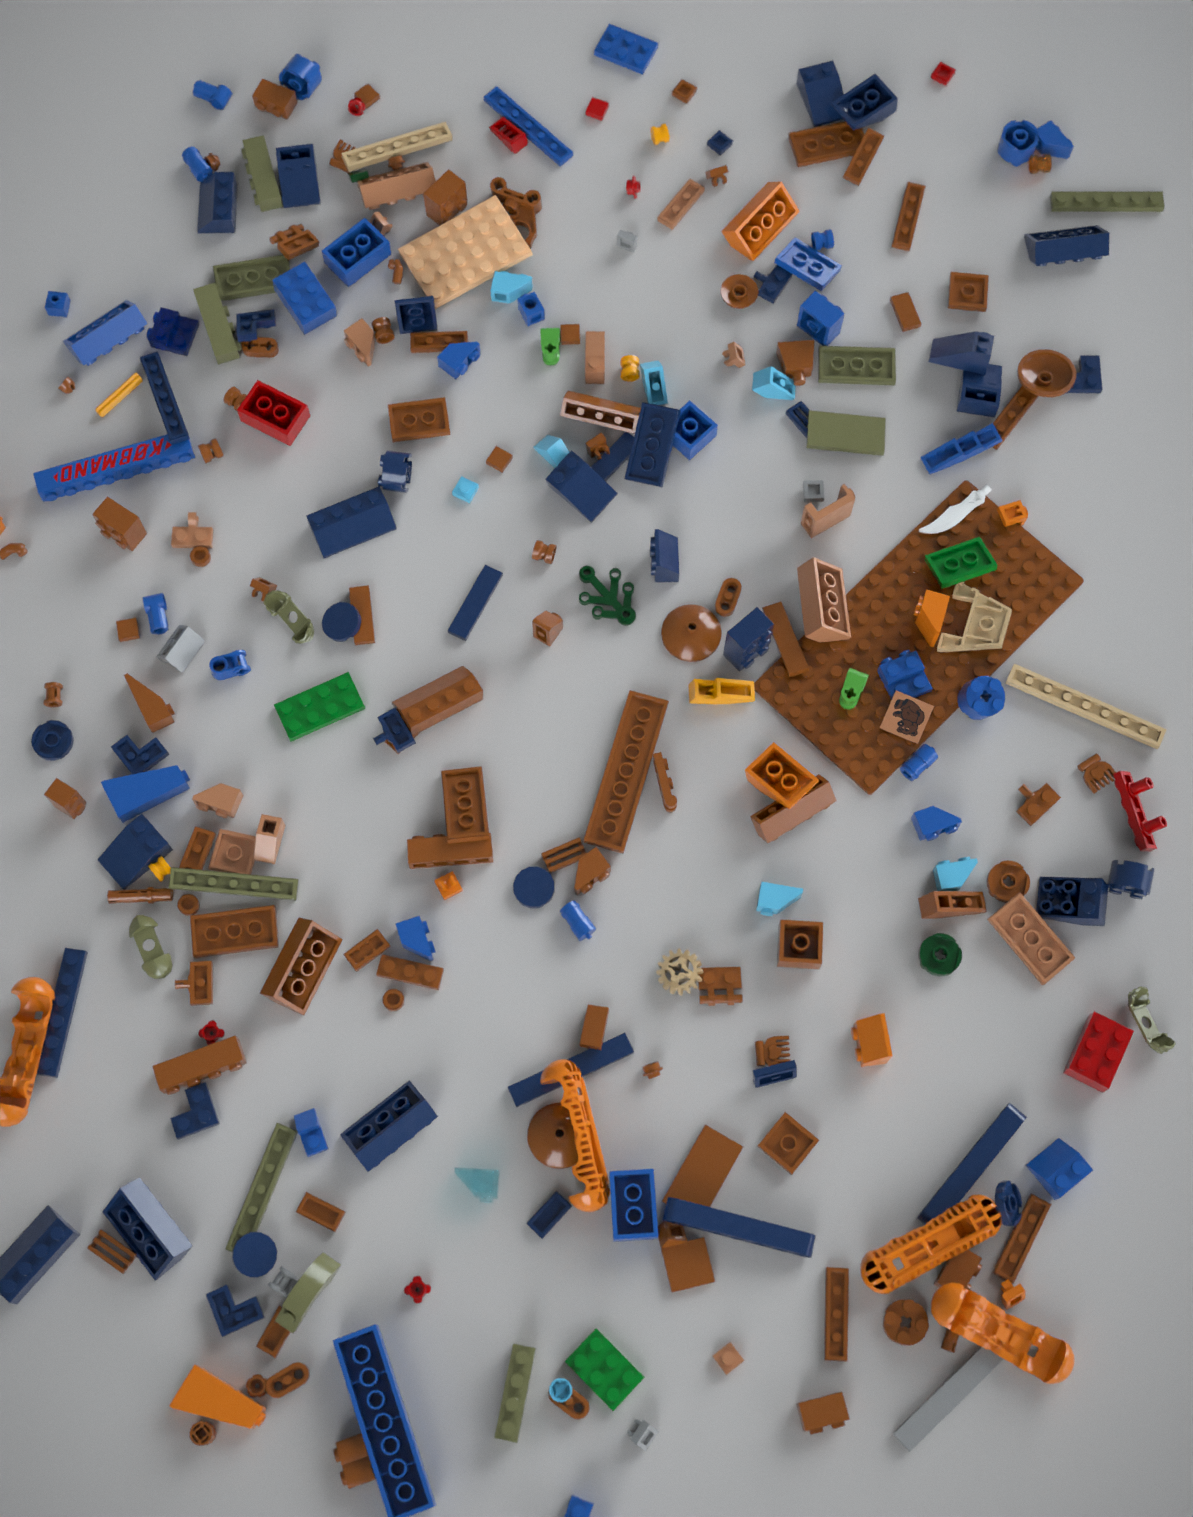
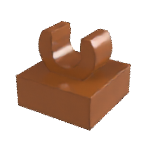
(717, 173)
(596, 446)
(263, 586)

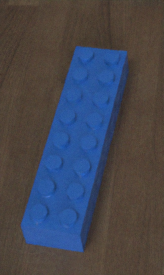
(384, 1423)

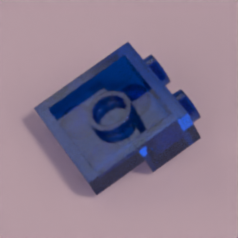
(172, 331)

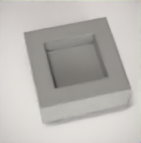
(627, 240)
(813, 491)

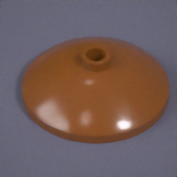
(1046, 373)
(687, 643)
(543, 1142)

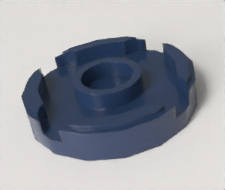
(341, 621)
(52, 740)
(533, 887)
(1008, 1202)
(254, 1254)

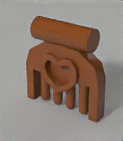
(337, 161)
(1095, 771)
(770, 1053)

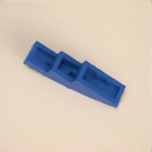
(961, 449)

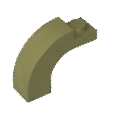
(306, 1291)

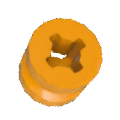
(659, 134)
(160, 868)

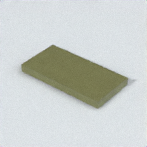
(249, 277)
(856, 365)
(846, 433)

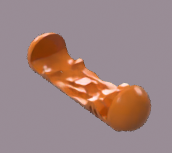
(27, 1046)
(590, 1165)
(931, 1244)
(1002, 1333)

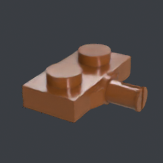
(1036, 803)
(199, 983)

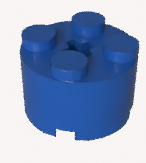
(301, 76)
(1018, 142)
(992, 697)

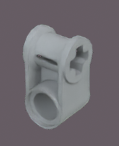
(284, 1282)

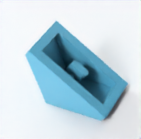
(552, 449)

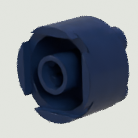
(395, 471)
(1130, 878)

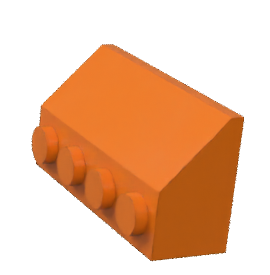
(761, 220)

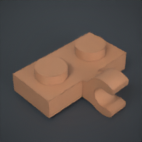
(192, 535)

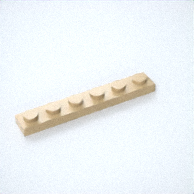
(396, 146)

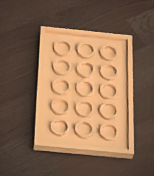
(465, 251)

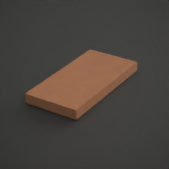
(1031, 938)

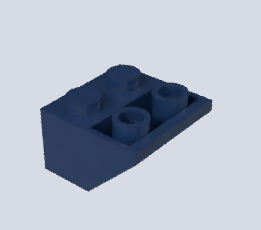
(664, 557)

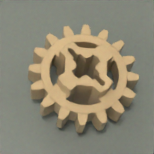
(682, 963)

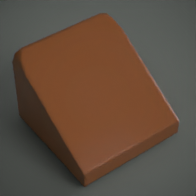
(671, 1234)

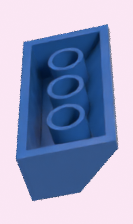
(106, 332)

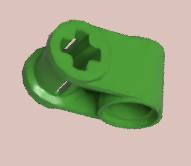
(550, 345)
(853, 686)

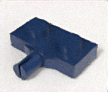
(773, 283)
(394, 731)

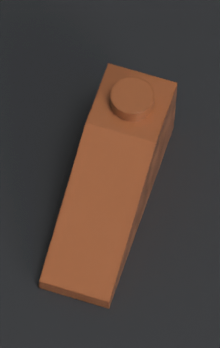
(595, 357)

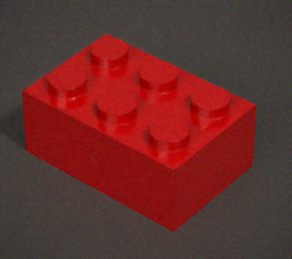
(273, 412)
(1098, 1052)

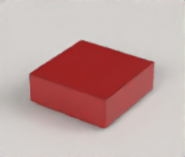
(943, 73)
(597, 109)

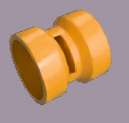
(630, 368)

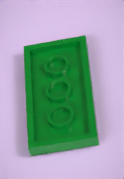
(319, 706)

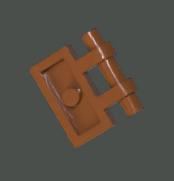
(297, 244)
(720, 979)

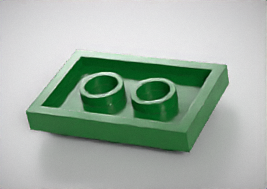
(960, 562)
(604, 1369)

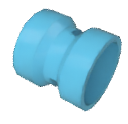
(560, 1390)

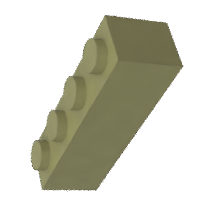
(262, 173)
(216, 323)
(515, 1393)

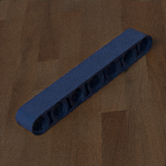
(974, 1163)
(739, 1227)

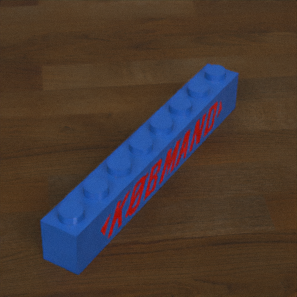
(111, 467)

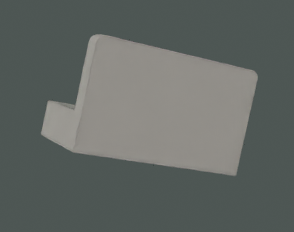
(181, 648)

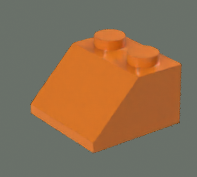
(930, 615)
(872, 1040)

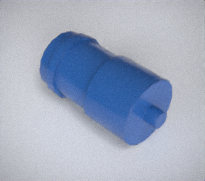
(196, 163)
(921, 760)
(578, 921)

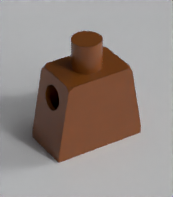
(796, 359)

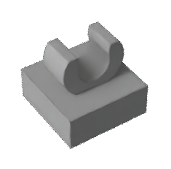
(643, 1435)

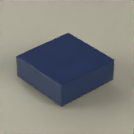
(719, 142)

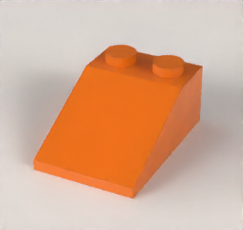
(780, 776)

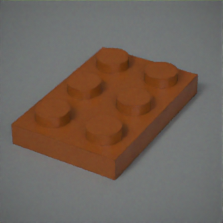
(419, 419)

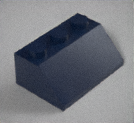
(218, 203)

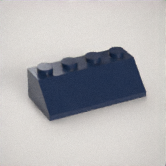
(1067, 245)
(351, 522)
(389, 1126)
(147, 1228)
(34, 1254)

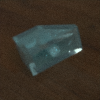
(480, 1182)

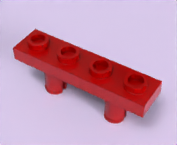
(1136, 817)

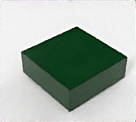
(358, 175)

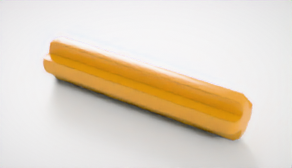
(118, 395)

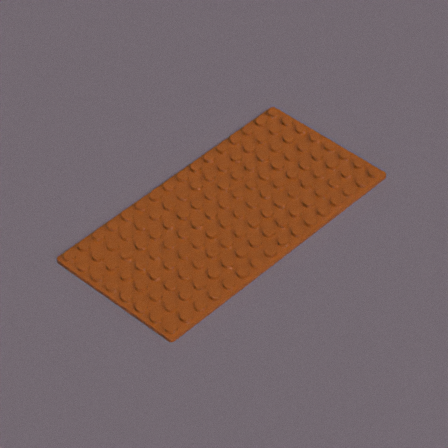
(883, 626)

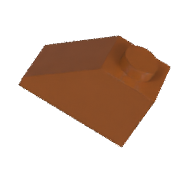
(547, 627)

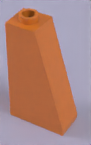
(216, 1399)

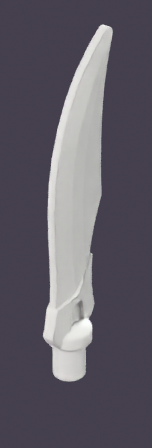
(956, 513)

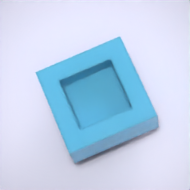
(465, 489)

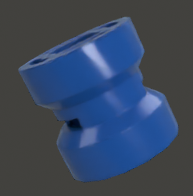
(822, 240)

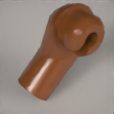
(398, 270)
(11, 548)

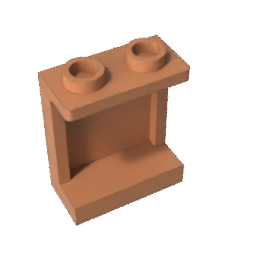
(818, 521)

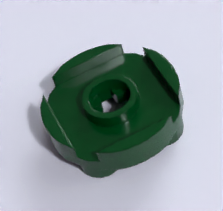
(950, 948)

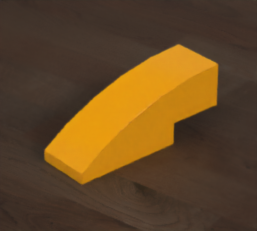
(721, 691)

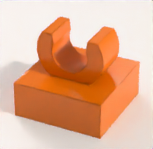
(448, 885)
(1011, 1295)

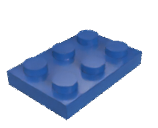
(626, 49)
(808, 264)

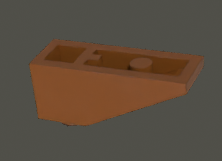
(152, 706)
(951, 904)

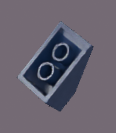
(819, 88)
(866, 103)
(416, 314)
(963, 351)
(581, 486)
(133, 851)

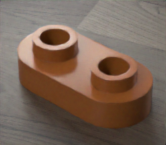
(728, 598)
(288, 1380)
(568, 1406)

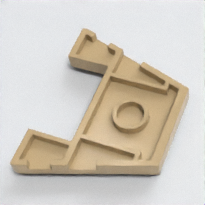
(985, 624)

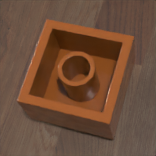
(445, 198)
(119, 524)
(800, 944)

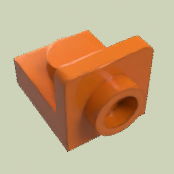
(1013, 513)

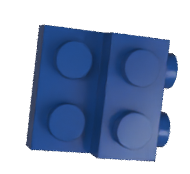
(904, 675)

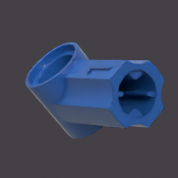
(217, 96)
(155, 607)

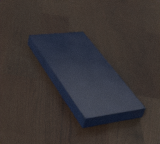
(652, 444)

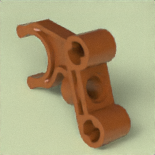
(521, 206)

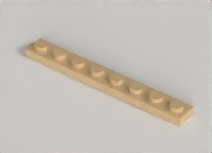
(1086, 706)

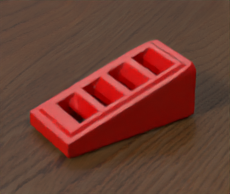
(514, 143)

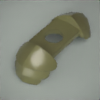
(281, 604)
(155, 961)
(1137, 1005)

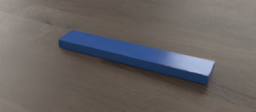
(531, 127)

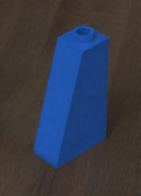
(144, 790)

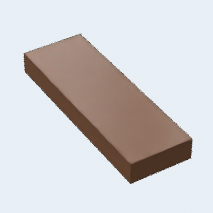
(681, 204)

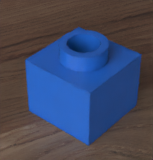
(57, 304)

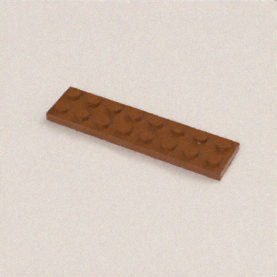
(626, 772)

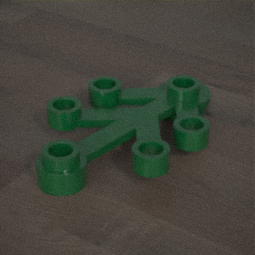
(608, 597)

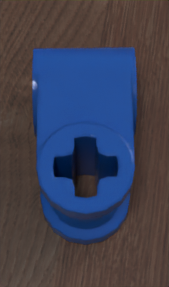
(230, 664)

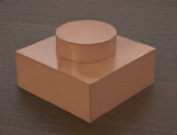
(728, 1358)

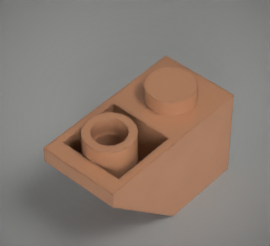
(362, 340)
(220, 799)
(268, 838)

